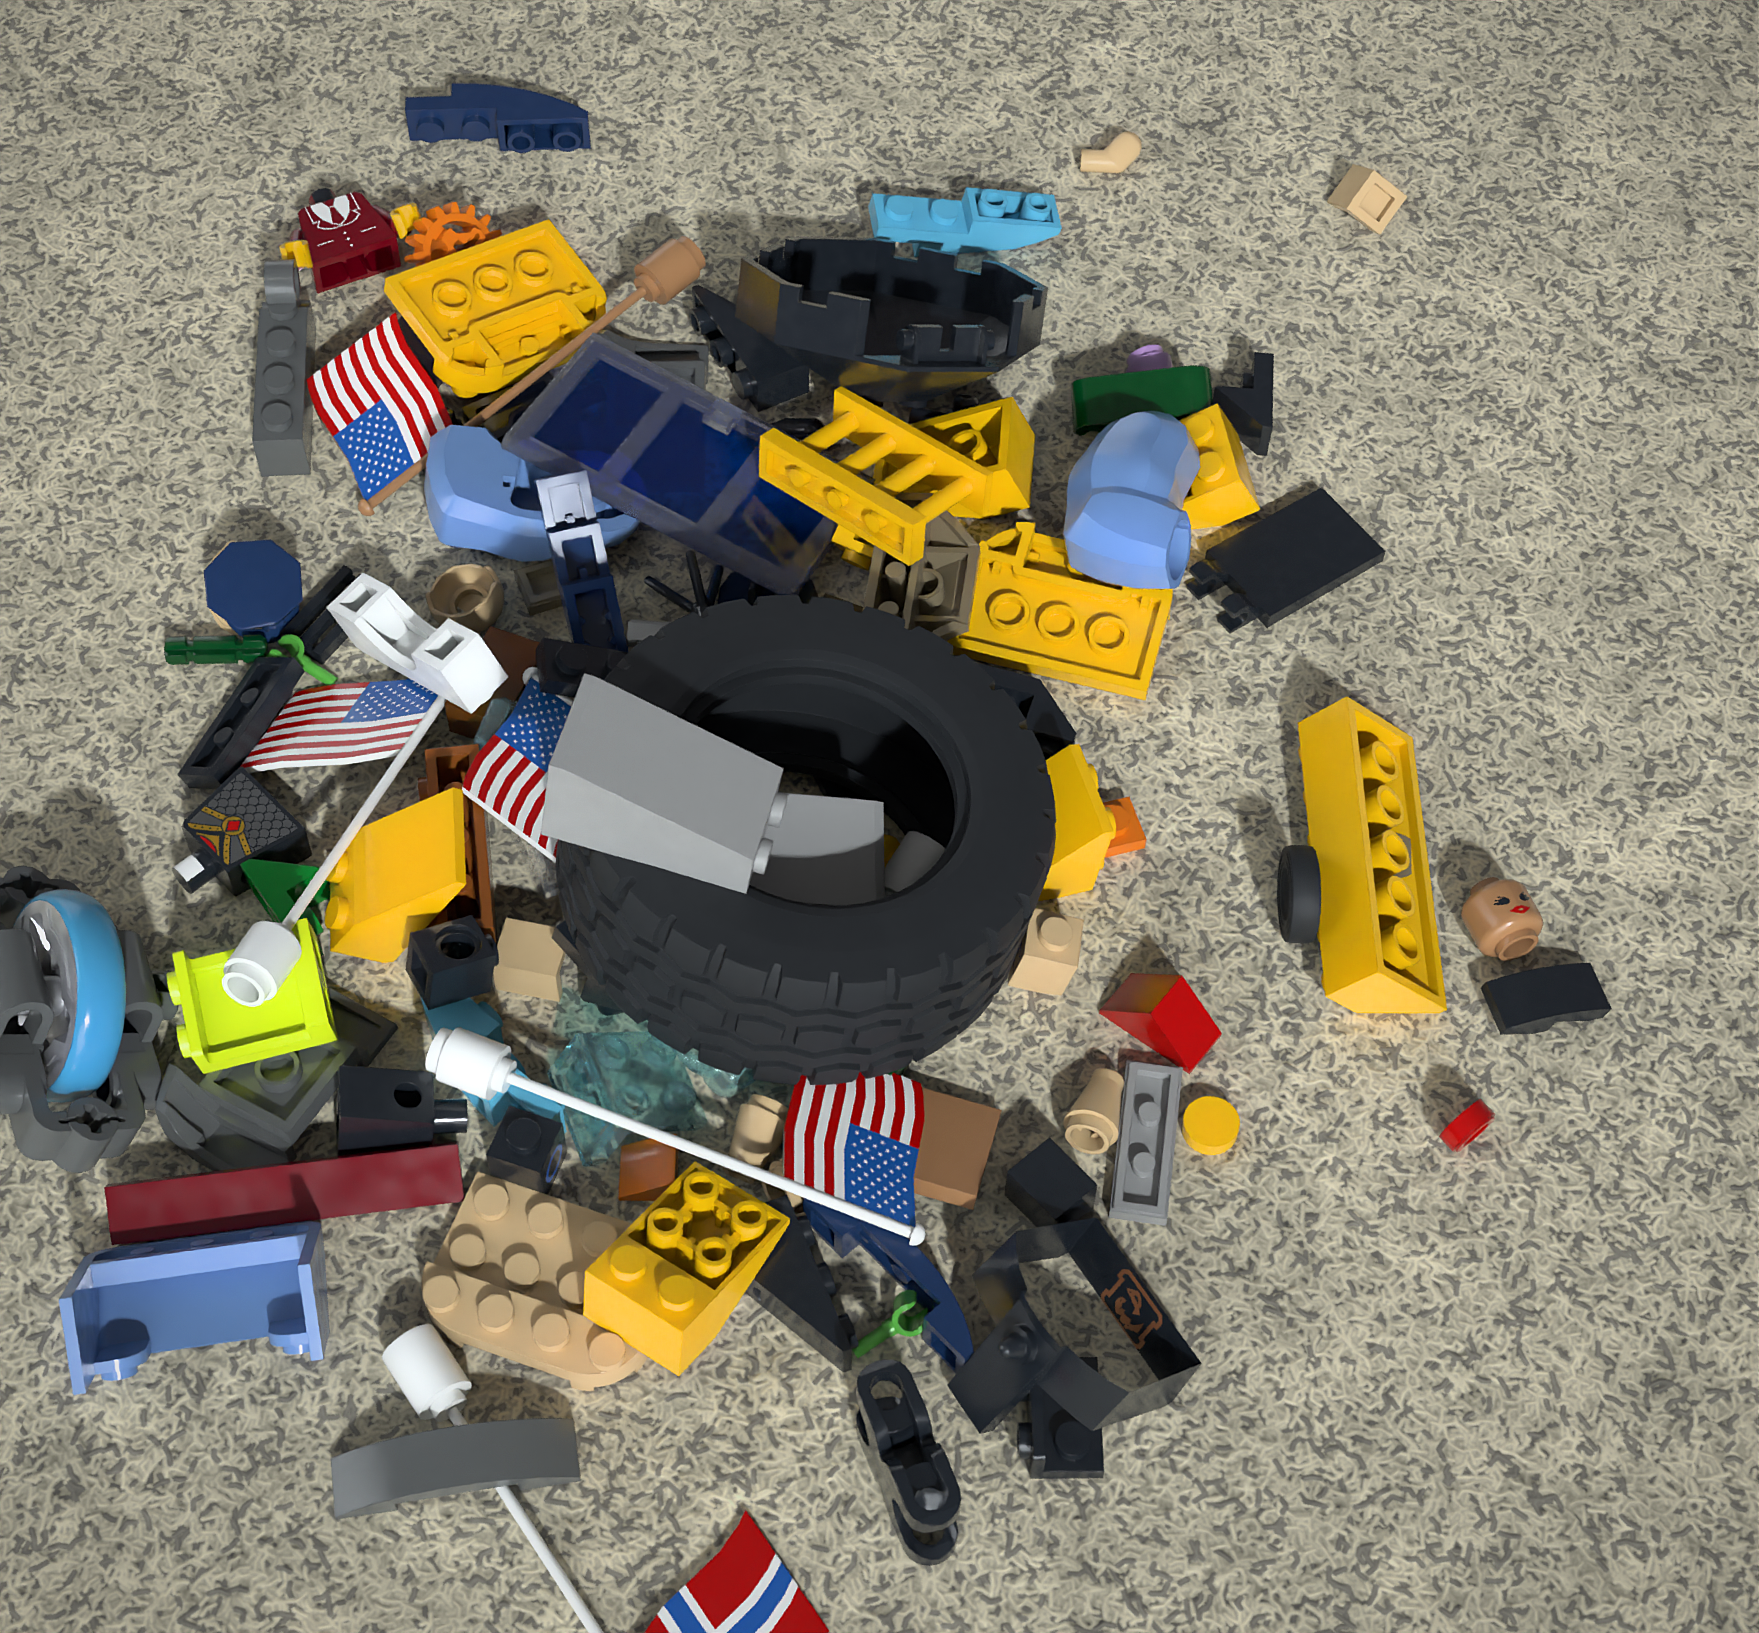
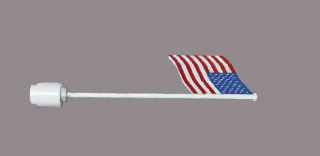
(320, 729)
(513, 766)
(836, 1137)

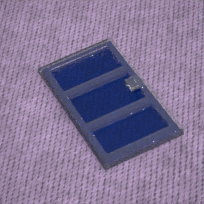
(673, 463)

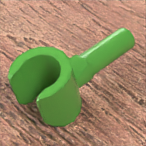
(296, 649)
(895, 1324)

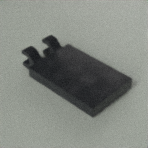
(1285, 561)

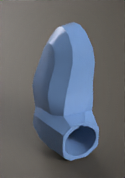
(490, 499)
(1128, 503)

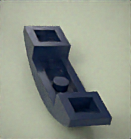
(945, 1323)

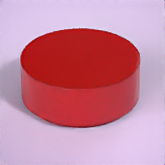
(1467, 1126)

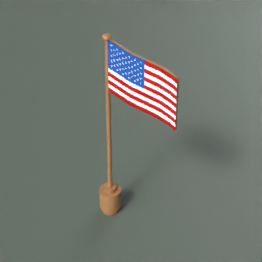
(388, 408)

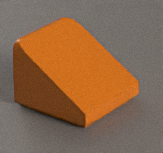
(646, 1170)

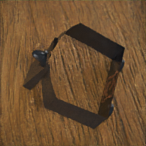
(1025, 1354)

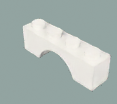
(443, 659)

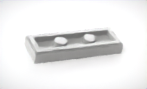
(1146, 1143)

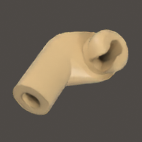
(1114, 157)

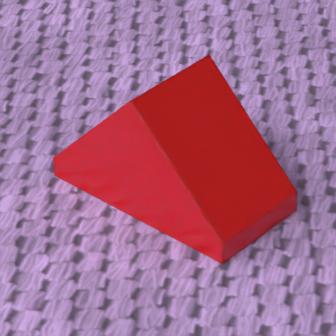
(1164, 1016)

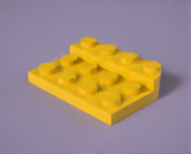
(498, 307)
(1058, 622)

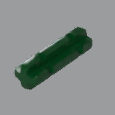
(214, 649)

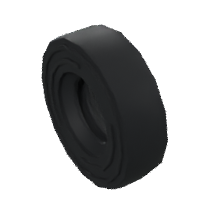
(1299, 894)

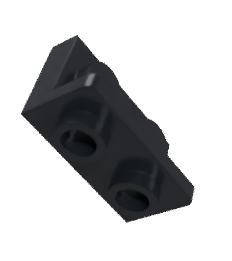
(1057, 1441)

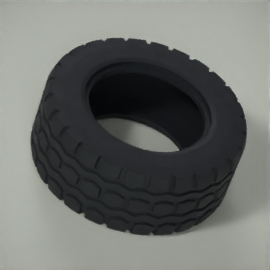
(814, 983)

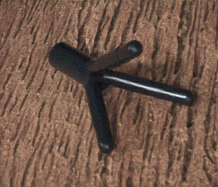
(702, 600)

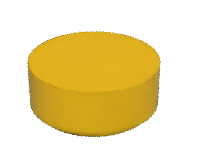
(1210, 1125)

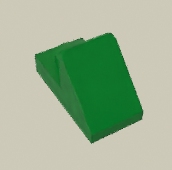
(280, 886)

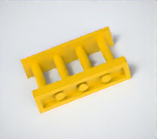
(859, 505)

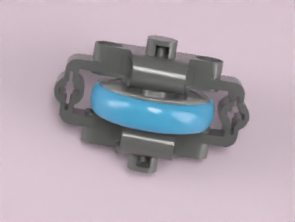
(74, 1023)

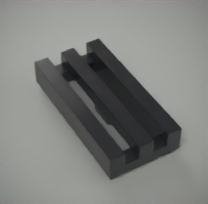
(313, 610)

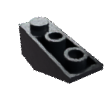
(757, 365)
(800, 1291)

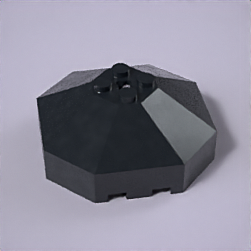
(887, 320)

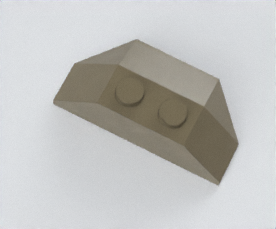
(935, 589)

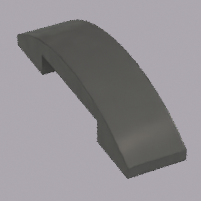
(454, 1462)

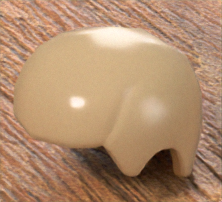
(472, 590)

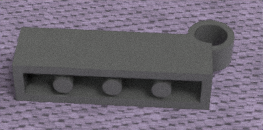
(282, 365)

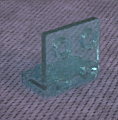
(628, 1076)

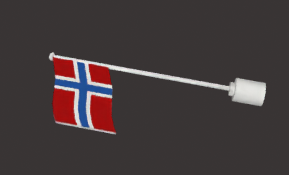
(735, 1592)

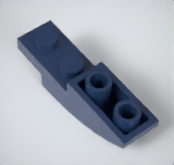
(514, 115)

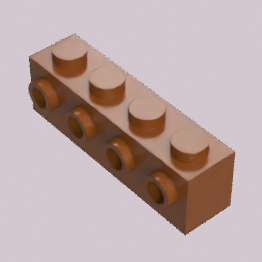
(444, 770)

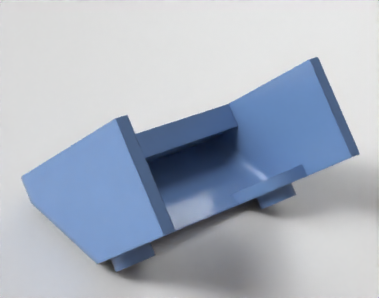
(195, 1295)

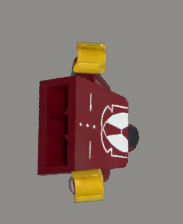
(347, 238)

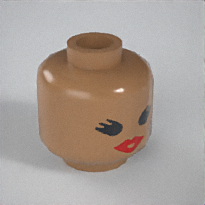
(1502, 918)

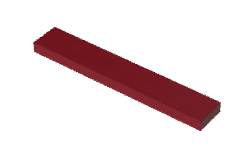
(284, 1193)

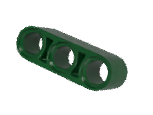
(1111, 397)

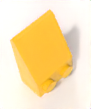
(991, 436)
(397, 877)

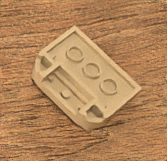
(517, 1281)

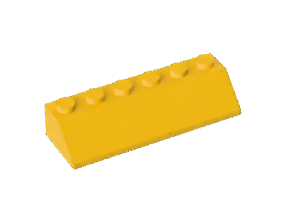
(1373, 926)

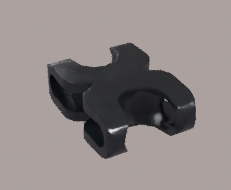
(908, 1462)

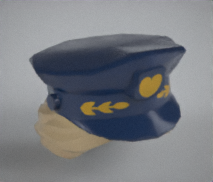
(253, 588)

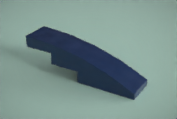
(580, 560)

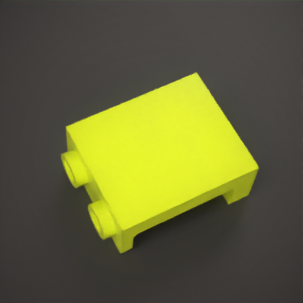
(229, 1034)

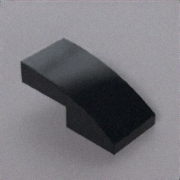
(1546, 995)

